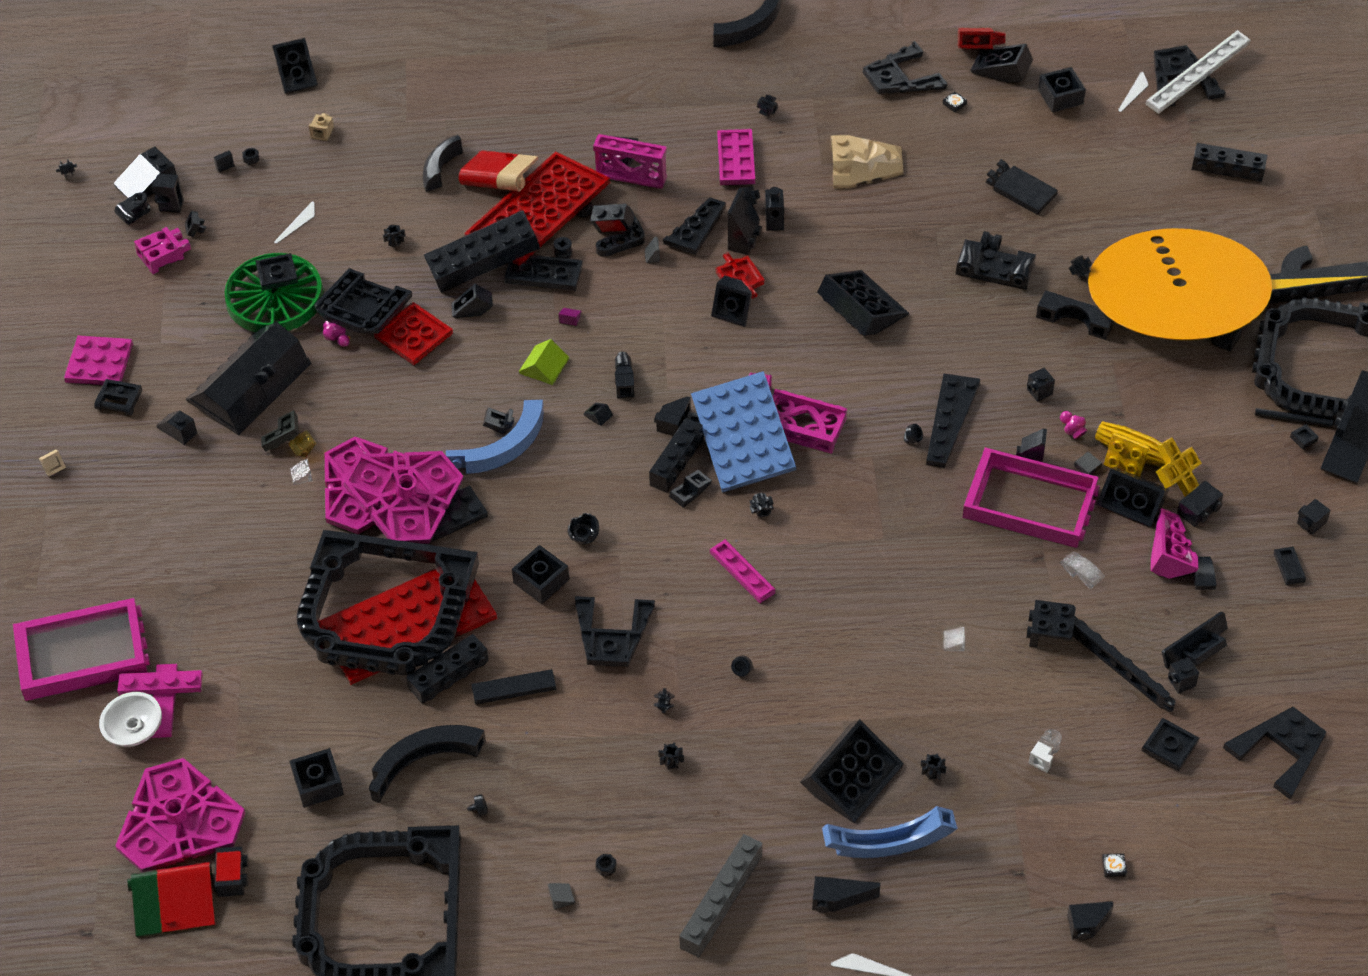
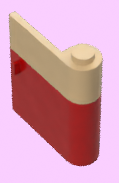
(496, 170)

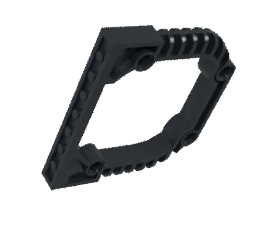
(1275, 325)
(341, 549)
(439, 848)

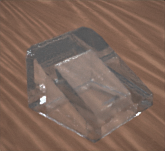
(301, 472)
(954, 639)

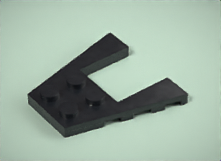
(1173, 61)
(888, 77)
(611, 646)
(1291, 732)

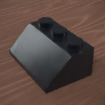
(1132, 496)

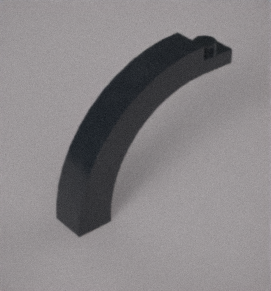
(746, 28)
(421, 744)

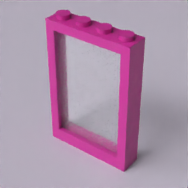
(80, 648)

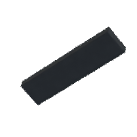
(513, 686)

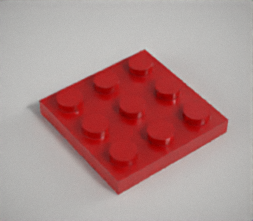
(414, 333)

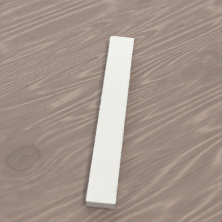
(1197, 72)

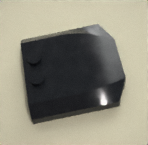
(361, 303)

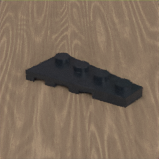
(697, 227)

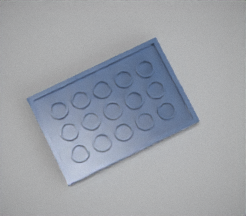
(743, 431)

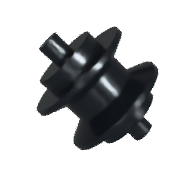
(66, 168)
(664, 700)

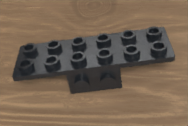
(1350, 443)

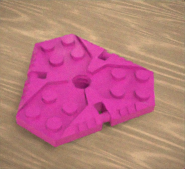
(404, 492)
(340, 506)
(177, 817)

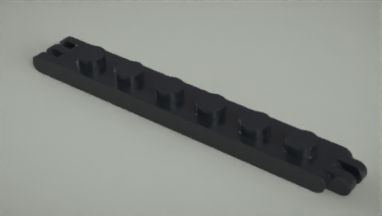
(1123, 666)

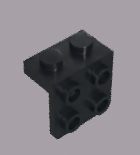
(1050, 621)

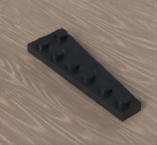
(952, 407)

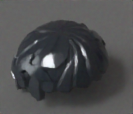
(583, 528)

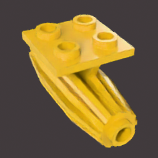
(1128, 448)

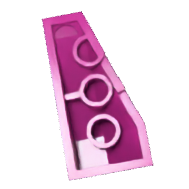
(1171, 549)

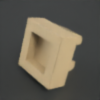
(52, 462)

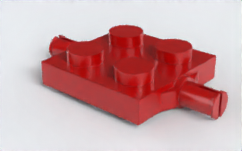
(743, 270)

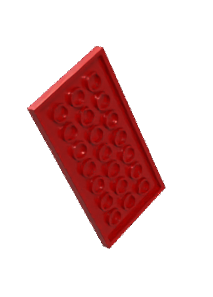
(549, 197)
(403, 616)

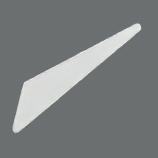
(1139, 85)
(306, 215)
(863, 964)

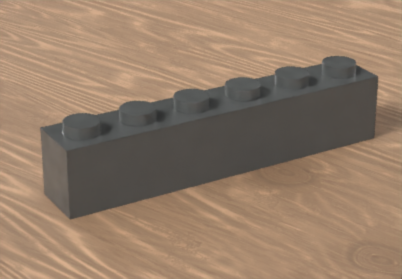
(721, 895)

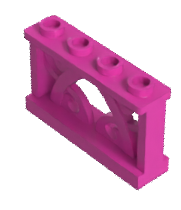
(642, 152)
(819, 411)

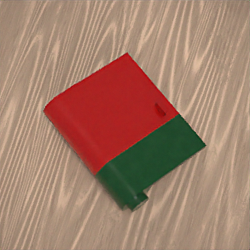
(172, 899)

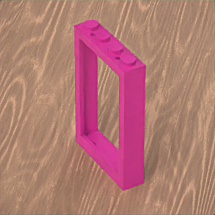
(1038, 471)

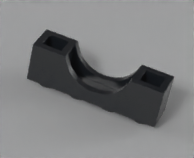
(1055, 307)

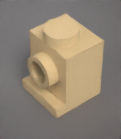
(321, 122)

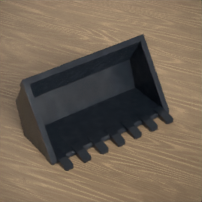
(251, 378)

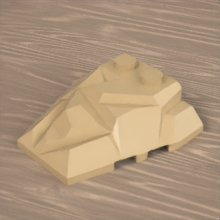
(863, 160)

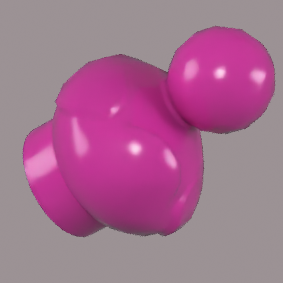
(335, 332)
(1074, 424)

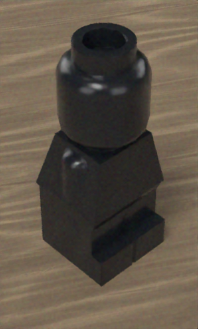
(624, 376)

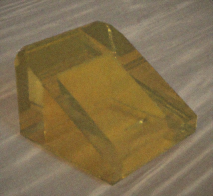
(302, 444)

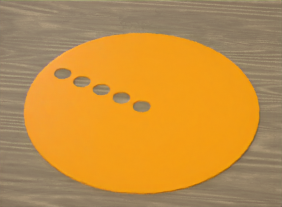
(1222, 290)

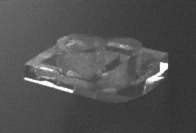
(1078, 565)

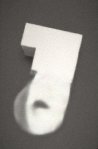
(1042, 753)

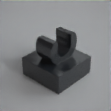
(194, 224)

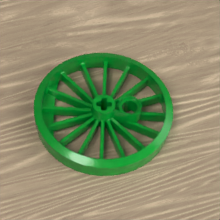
(272, 298)

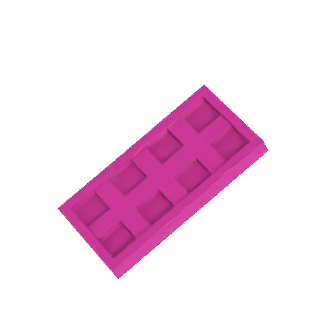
(736, 157)

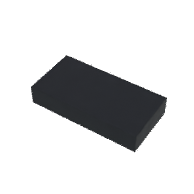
(1289, 565)

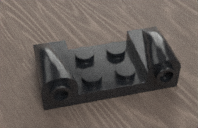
(995, 265)

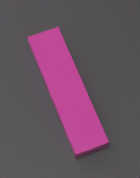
(742, 571)
(167, 705)

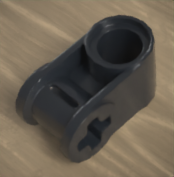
(133, 209)

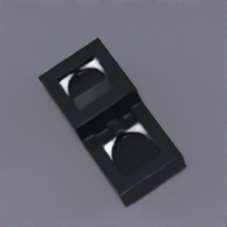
(691, 488)
(1205, 576)

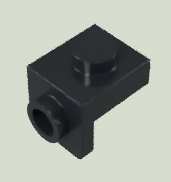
(498, 420)

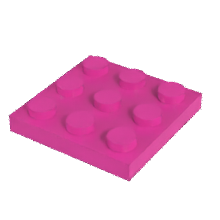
(98, 359)

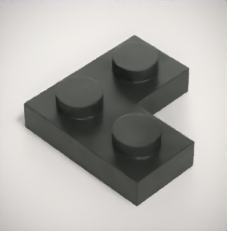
(286, 430)

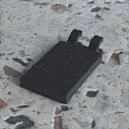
(1021, 187)

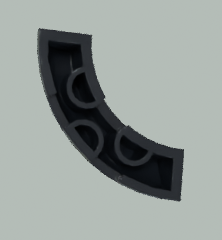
(437, 158)

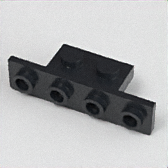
(1198, 643)

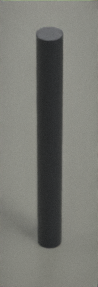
(1294, 417)

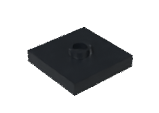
(276, 272)
(1170, 744)

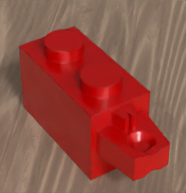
(980, 38)

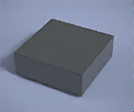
(1088, 464)

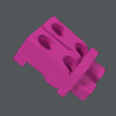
(161, 248)

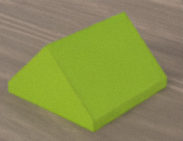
(545, 362)

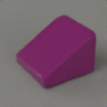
(569, 316)

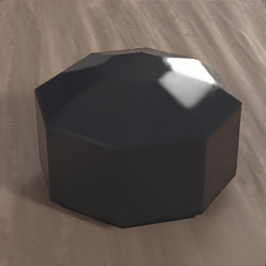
(250, 156)
(605, 864)

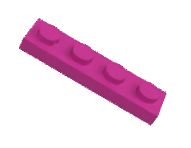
(161, 682)

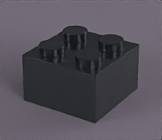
(1061, 89)
(540, 574)
(316, 777)

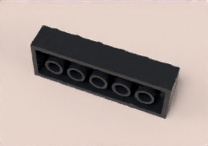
(482, 251)

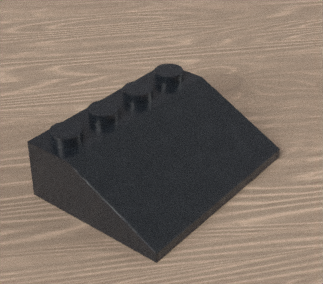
(861, 301)
(852, 771)

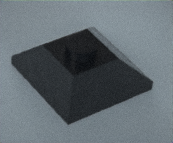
(731, 301)

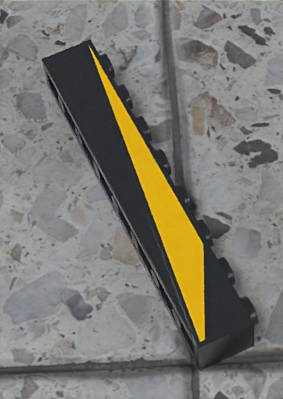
(1319, 282)

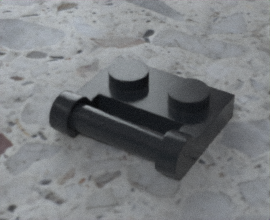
(120, 392)

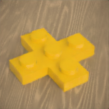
(1178, 466)

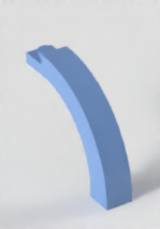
(505, 449)
(892, 840)

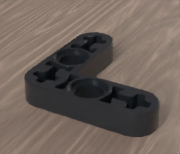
(628, 236)

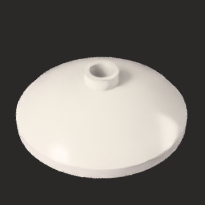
(129, 711)

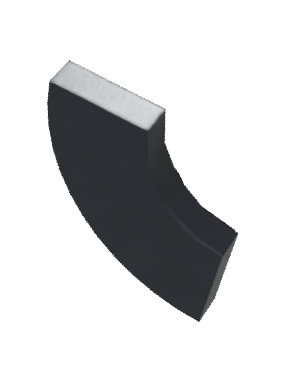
(1296, 259)

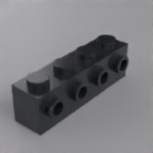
(1229, 162)
(676, 455)
(447, 668)

